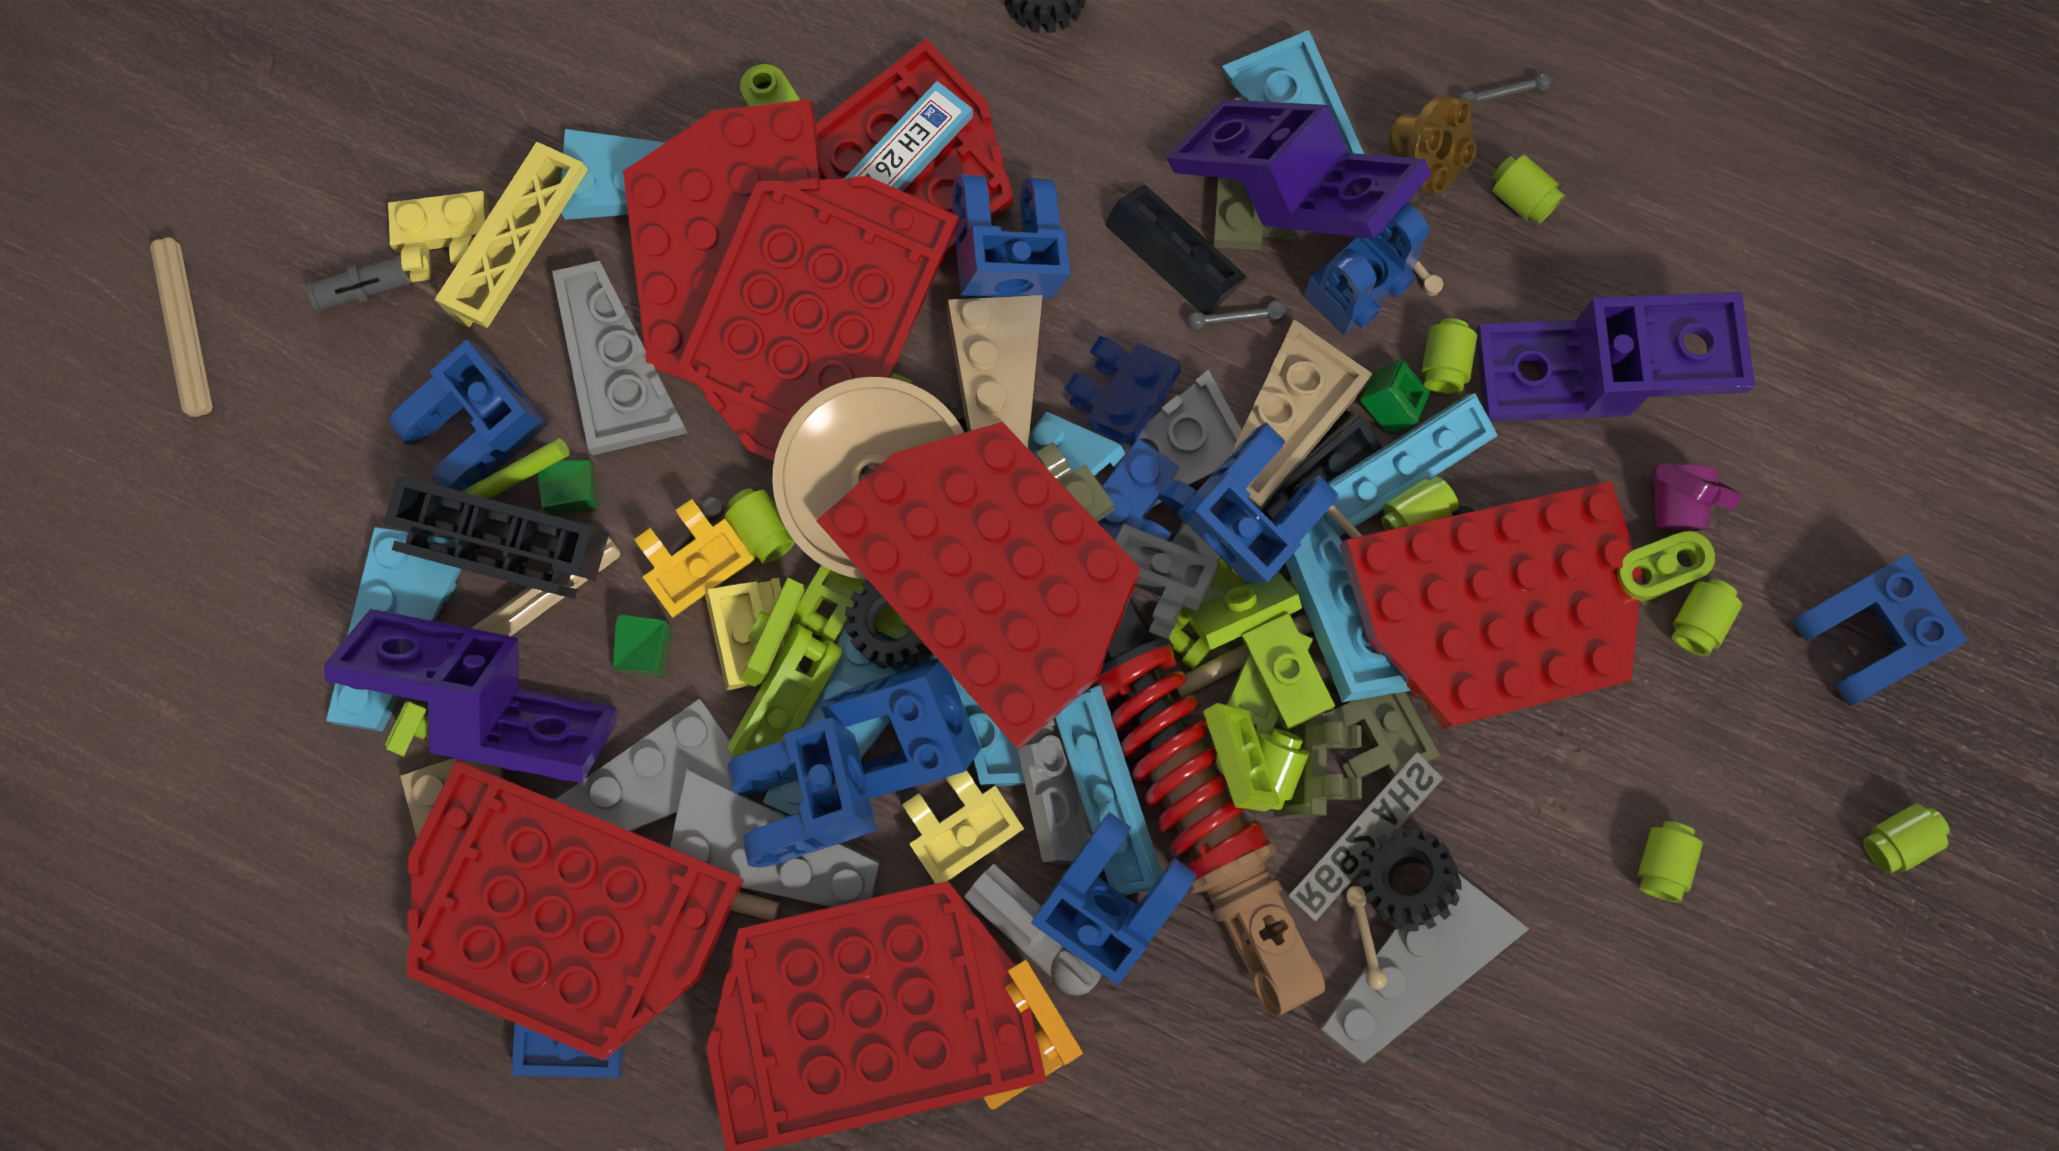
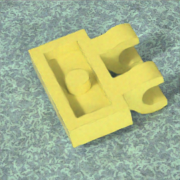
(435, 224)
(964, 836)

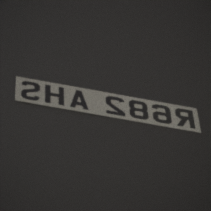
(1381, 817)

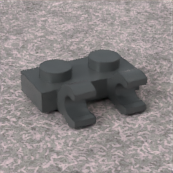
(1167, 571)

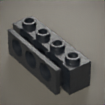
(480, 522)

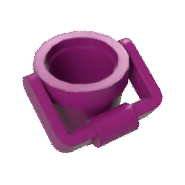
(1687, 494)

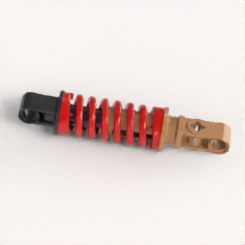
(1222, 847)

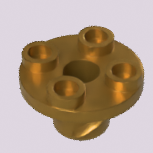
(1440, 137)

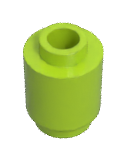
(1526, 188)
(1448, 356)
(1419, 504)
(759, 525)
(1706, 617)
(1285, 761)
(1907, 839)
(1669, 861)

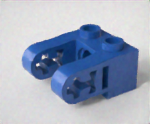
(1005, 261)
(1368, 271)
(500, 412)
(1237, 527)
(1907, 613)
(926, 719)
(832, 789)
(1097, 919)

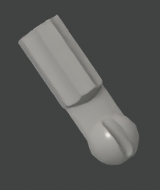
(1011, 913)

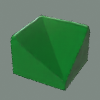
(1395, 397)
(568, 487)
(641, 645)

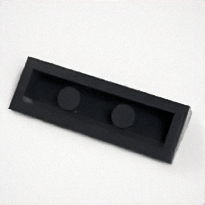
(1174, 249)
(1339, 449)

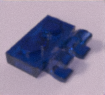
(1133, 394)

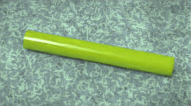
(520, 470)

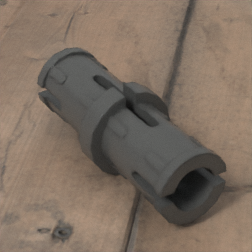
(327, 291)

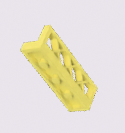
(510, 236)

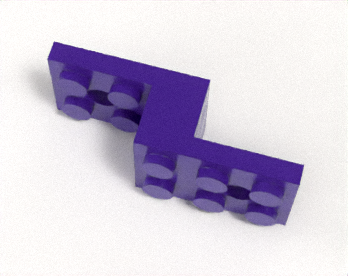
(1299, 167)
(1615, 357)
(472, 695)

